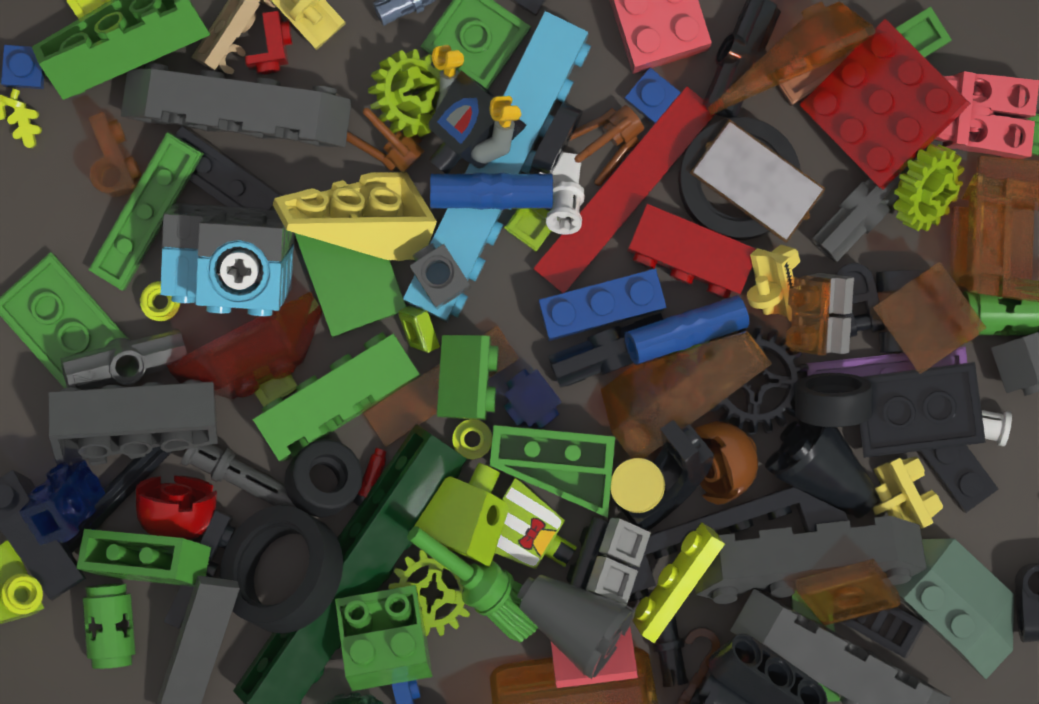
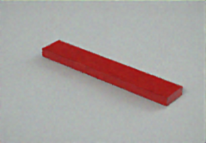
(625, 190)

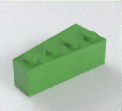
(116, 41)
(336, 397)

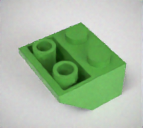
(465, 377)
(383, 638)

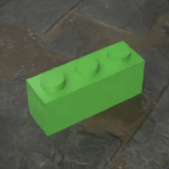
(143, 557)

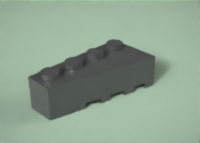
(131, 420)

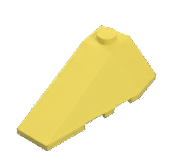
(373, 216)

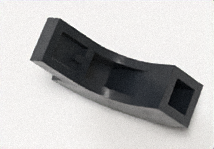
(684, 465)

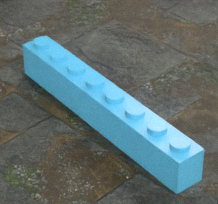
(534, 89)

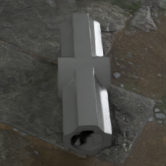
(856, 215)
(98, 366)

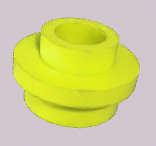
(148, 307)
(485, 439)
(33, 589)

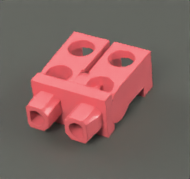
(979, 126)

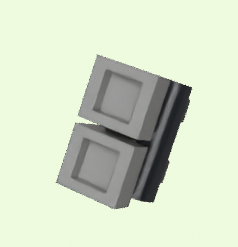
(604, 557)

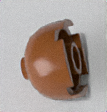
(733, 463)

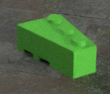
(559, 462)

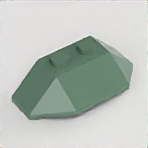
(962, 604)

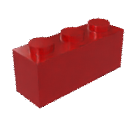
(691, 252)

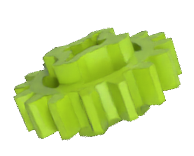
(405, 74)
(928, 187)
(451, 594)

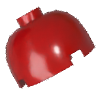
(177, 508)

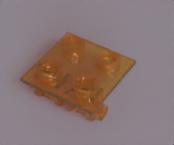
(929, 317)

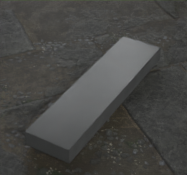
(198, 641)

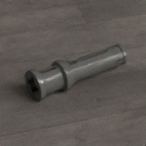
(219, 468)

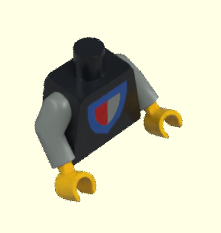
(469, 117)

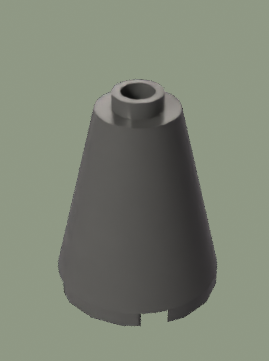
(576, 620)

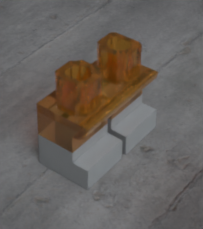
(812, 324)

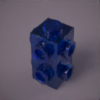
(531, 399)
(62, 502)

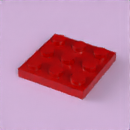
(884, 104)

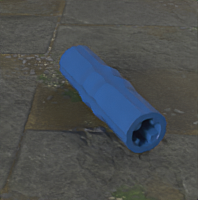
(491, 191)
(686, 329)

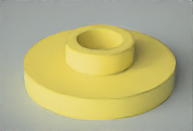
(637, 485)

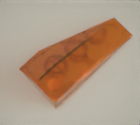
(812, 42)
(678, 389)

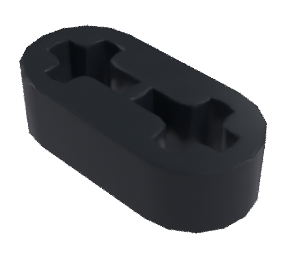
(556, 138)

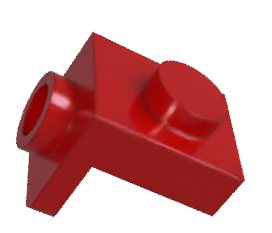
(277, 37)

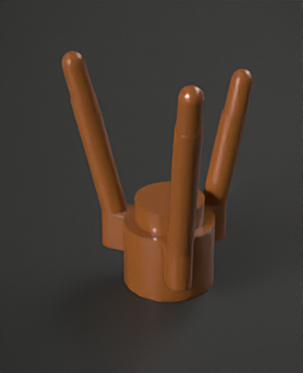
(619, 128)
(401, 150)

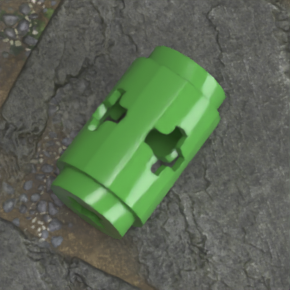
(1005, 315)
(110, 645)

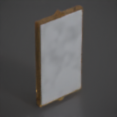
(757, 181)

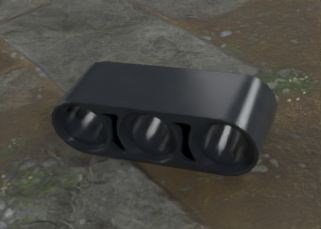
(762, 674)

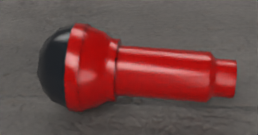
(372, 473)

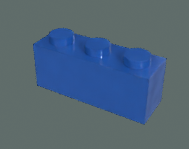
(602, 304)

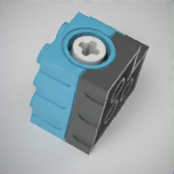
(226, 258)

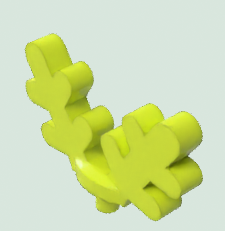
(21, 116)

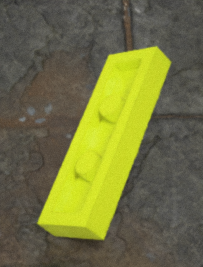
(677, 581)

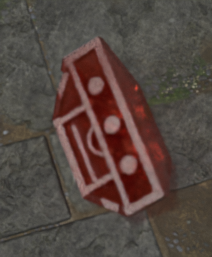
(255, 351)

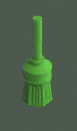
(485, 588)

